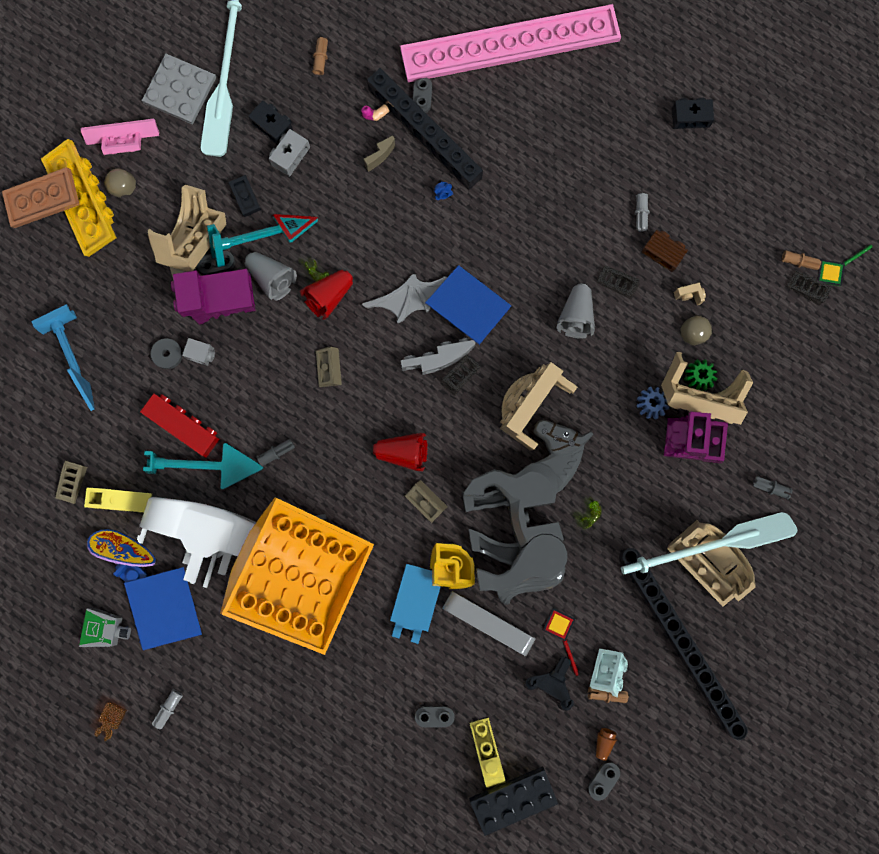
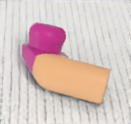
(374, 115)

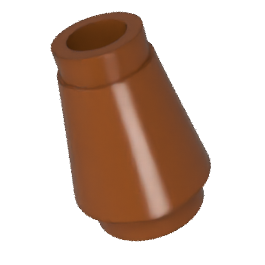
(605, 743)

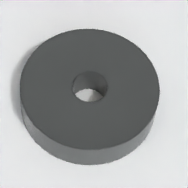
(161, 347)

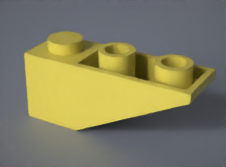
(116, 500)
(487, 753)

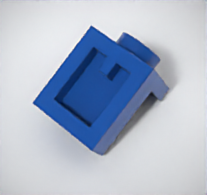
(129, 573)

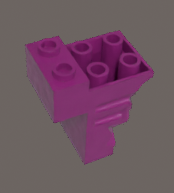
(212, 294)
(696, 438)

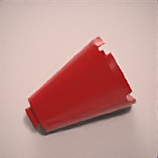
(327, 293)
(404, 451)

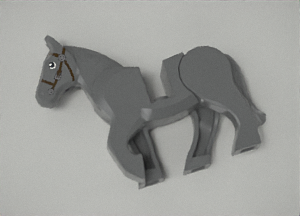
(539, 554)

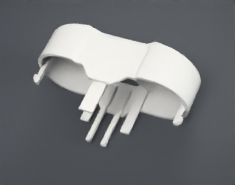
(202, 530)

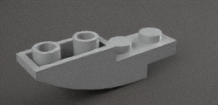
(447, 356)

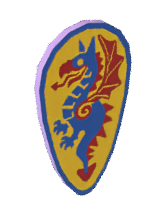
(119, 549)

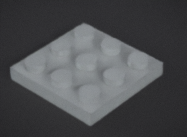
(179, 89)

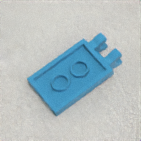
(414, 602)

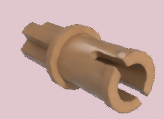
(320, 56)
(801, 260)
(607, 696)

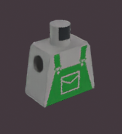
(102, 629)

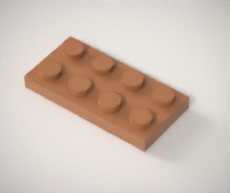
(40, 197)

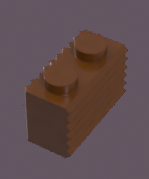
(665, 250)

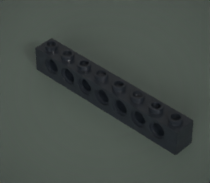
(424, 129)

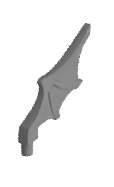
(407, 298)

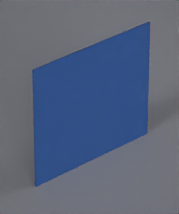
(468, 304)
(163, 608)

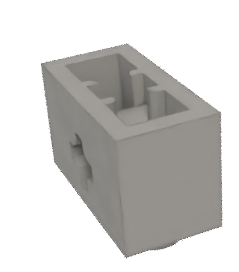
(288, 162)

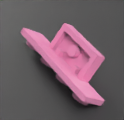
(120, 136)

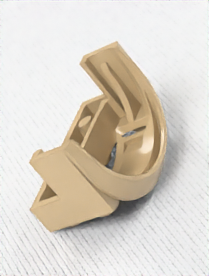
(186, 245)
(538, 386)
(724, 405)
(719, 585)

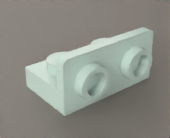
(609, 671)

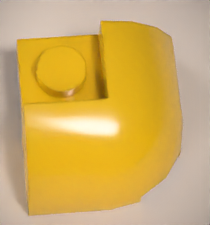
(451, 566)

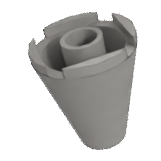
(270, 275)
(578, 314)

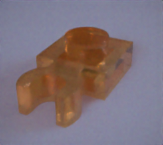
(111, 718)

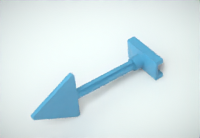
(54, 321)

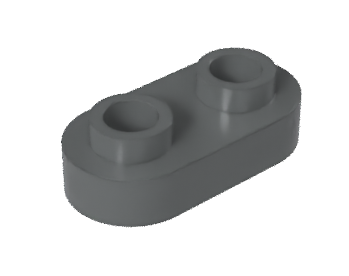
(423, 93)
(207, 259)
(434, 714)
(602, 780)

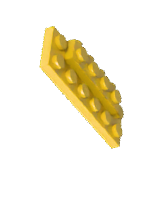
(92, 218)

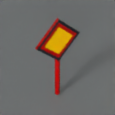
(559, 625)

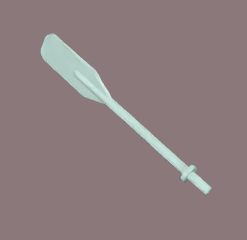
(220, 106)
(743, 535)

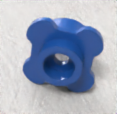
(443, 190)

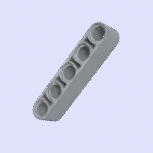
(488, 623)

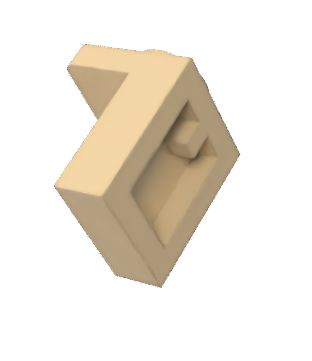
(688, 291)

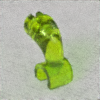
(314, 274)
(595, 514)

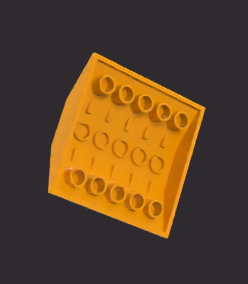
(295, 576)

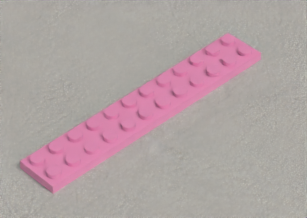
(510, 43)

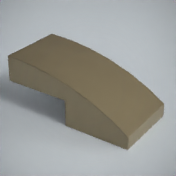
(384, 149)

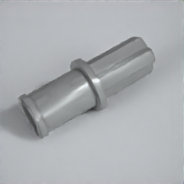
(642, 212)
(167, 709)

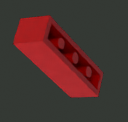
(179, 425)

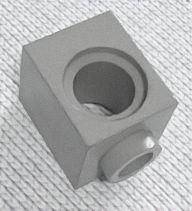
(198, 352)

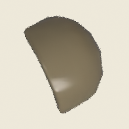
(120, 182)
(696, 330)

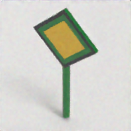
(832, 272)

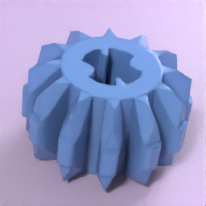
(659, 399)

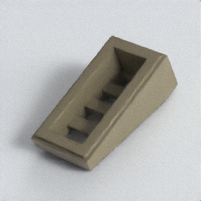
(79, 476)

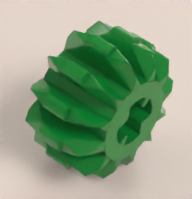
(695, 370)

